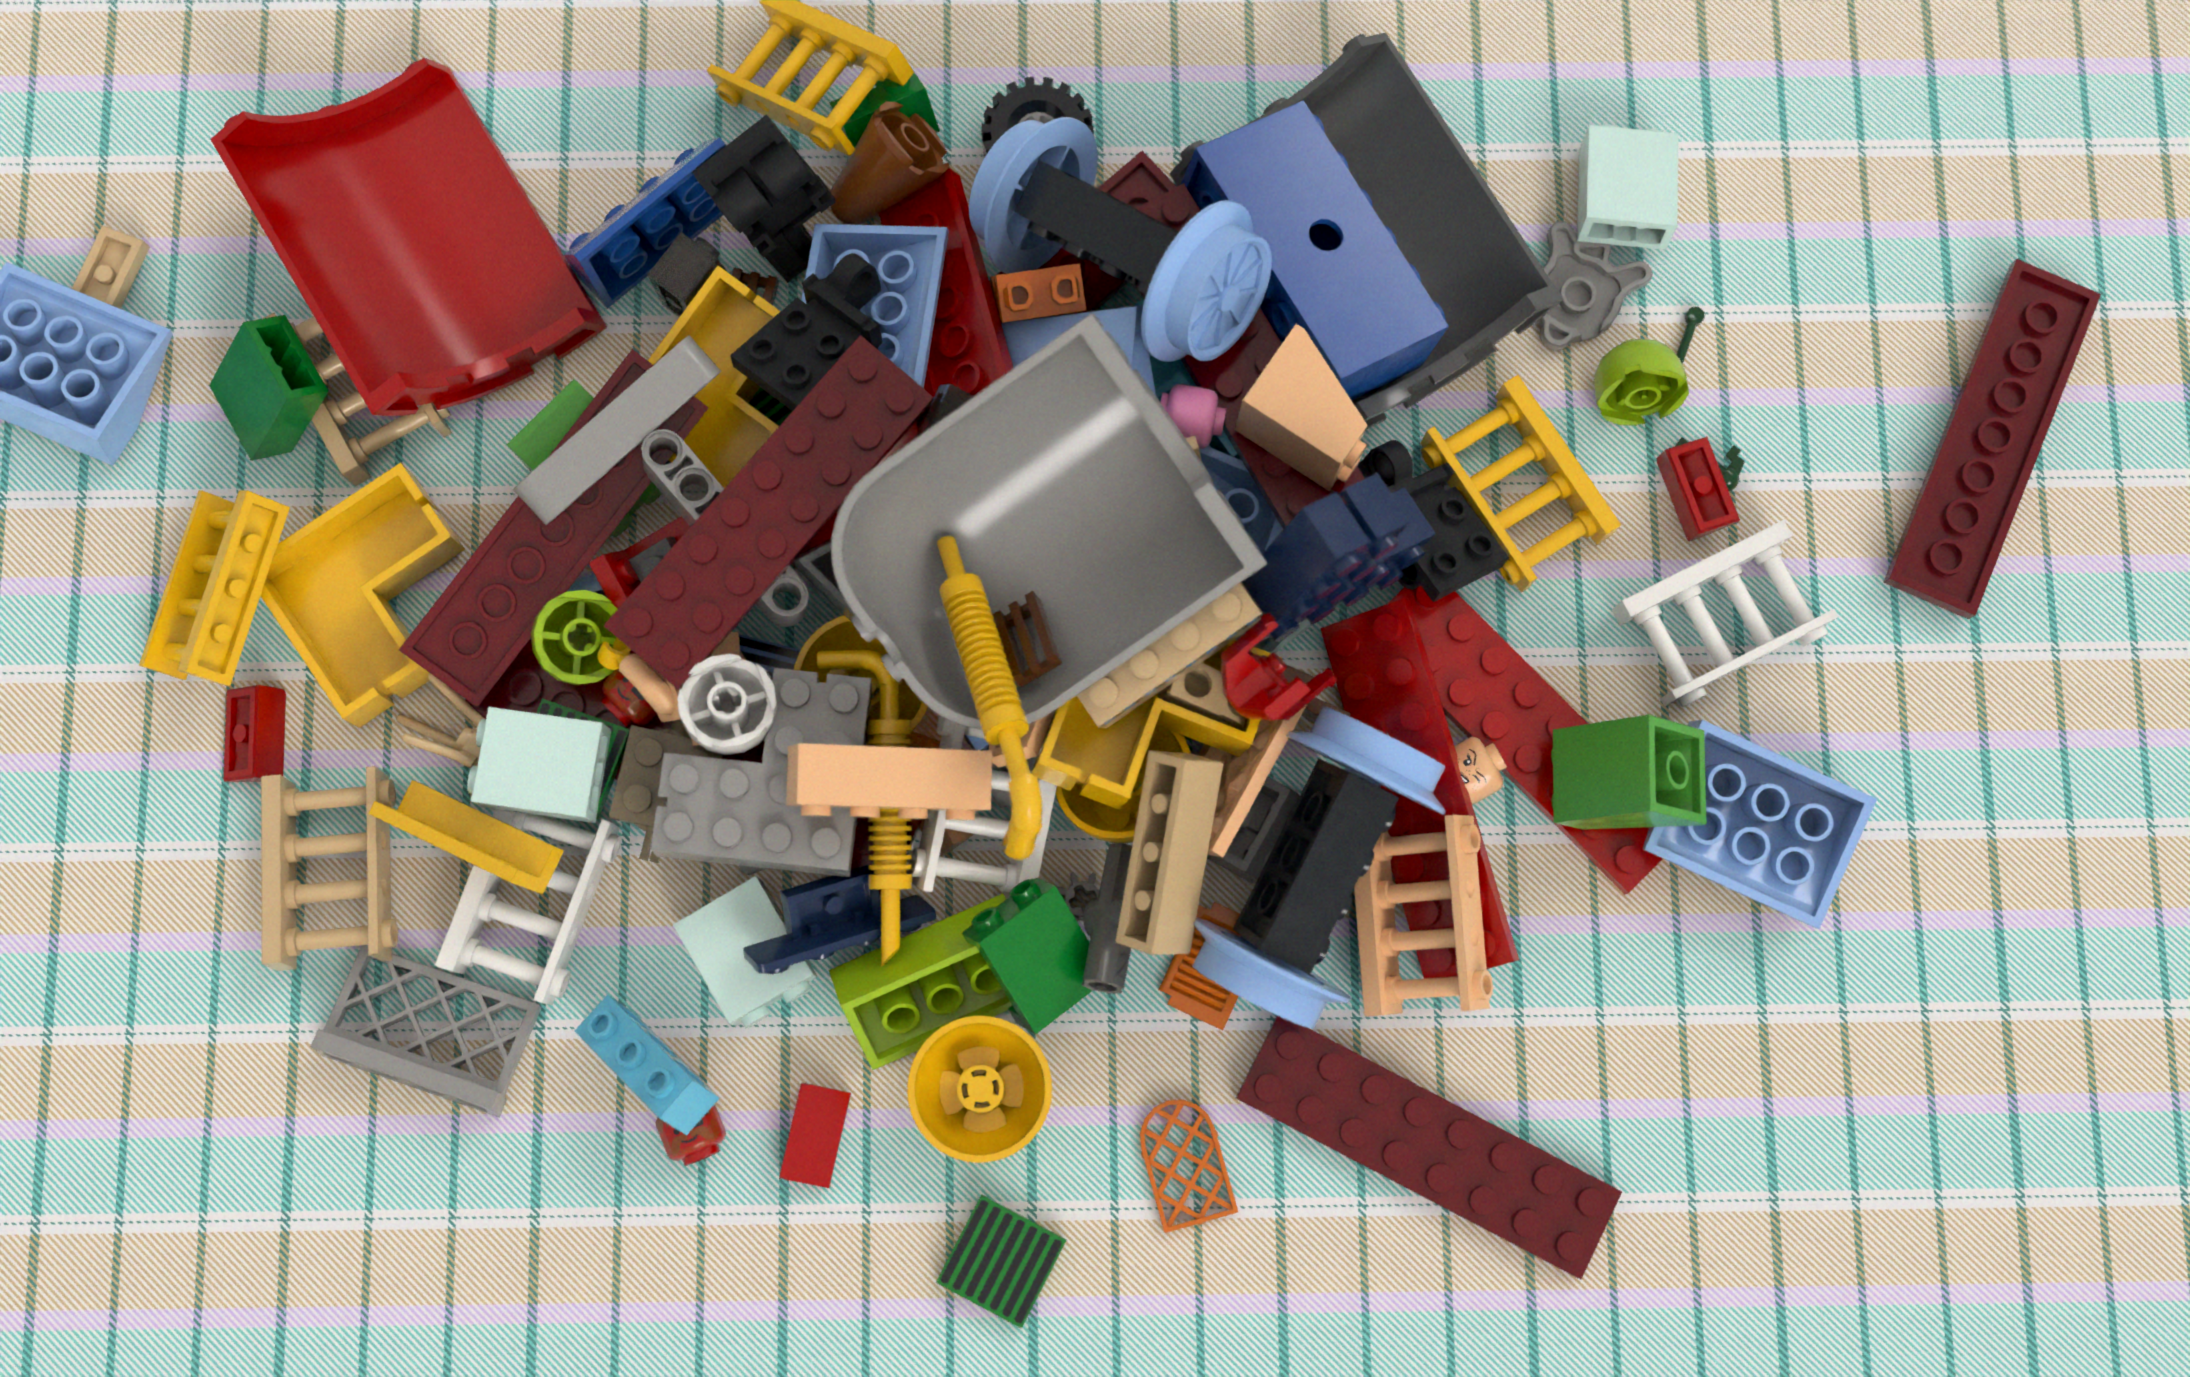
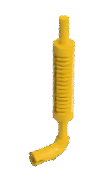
(992, 692)

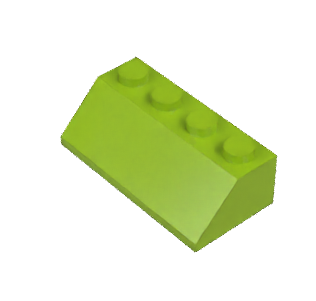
(919, 989)

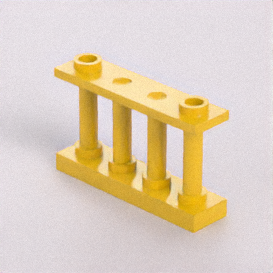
(816, 33)
(1539, 443)
(214, 587)

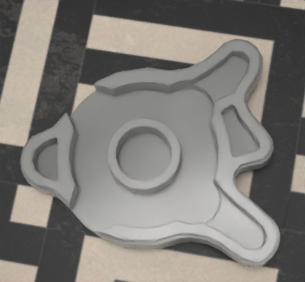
(1588, 285)

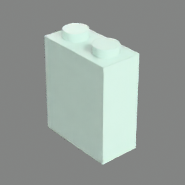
(1628, 187)
(539, 764)
(716, 945)

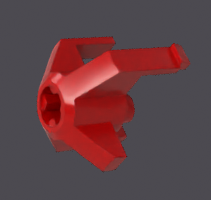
(1256, 682)

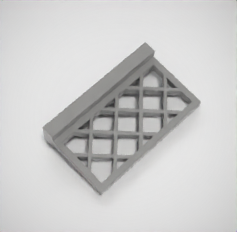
(420, 1071)

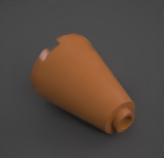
(888, 165)

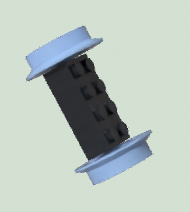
(1197, 282)
(1316, 868)

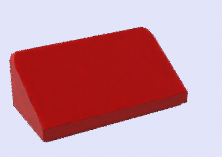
(1697, 488)
(254, 733)
(815, 1135)

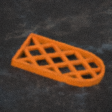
(1214, 1143)

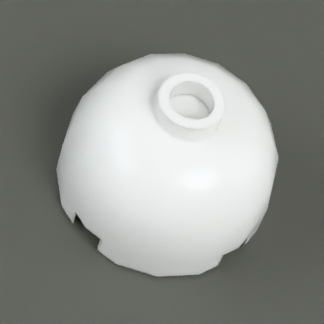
(727, 704)

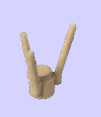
(462, 749)

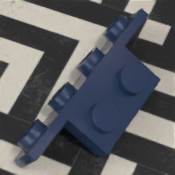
(831, 917)

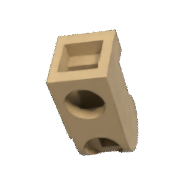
(1203, 693)

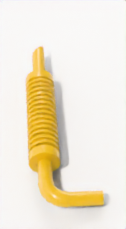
(888, 830)

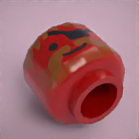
(626, 701)
(698, 1143)

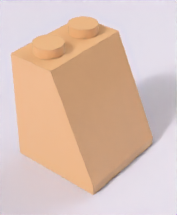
(1304, 413)

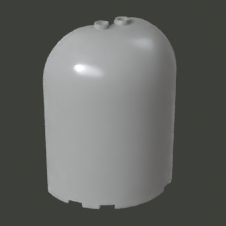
(1052, 487)

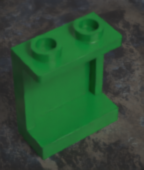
(1033, 952)

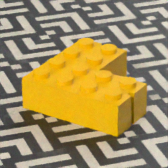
(720, 322)
(335, 586)
(1111, 757)

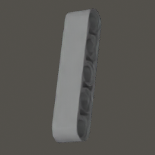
(617, 430)
(689, 470)

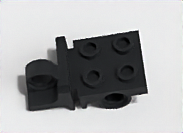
(767, 194)
(810, 337)
(1462, 544)

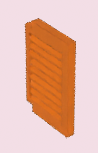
(1190, 989)

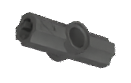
(1107, 960)

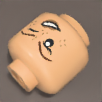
(1480, 768)

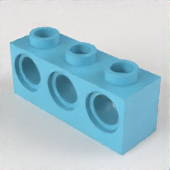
(647, 1065)

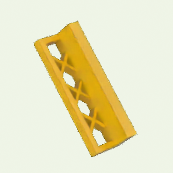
(473, 836)

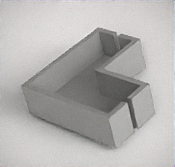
(739, 808)

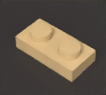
(111, 266)

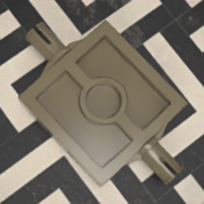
(640, 776)

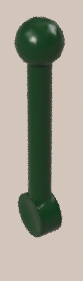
(1693, 318)

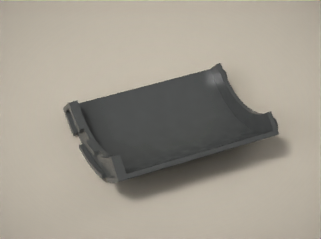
(1433, 204)

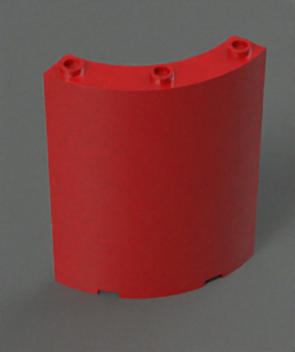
(410, 241)

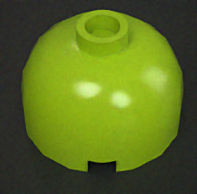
(1639, 381)
(570, 635)

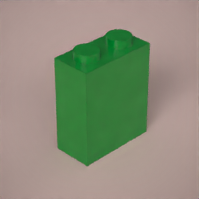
(268, 387)

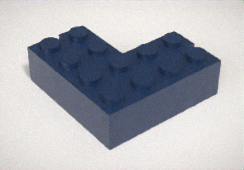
(1338, 553)

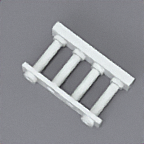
(1725, 570)
(926, 859)
(481, 904)

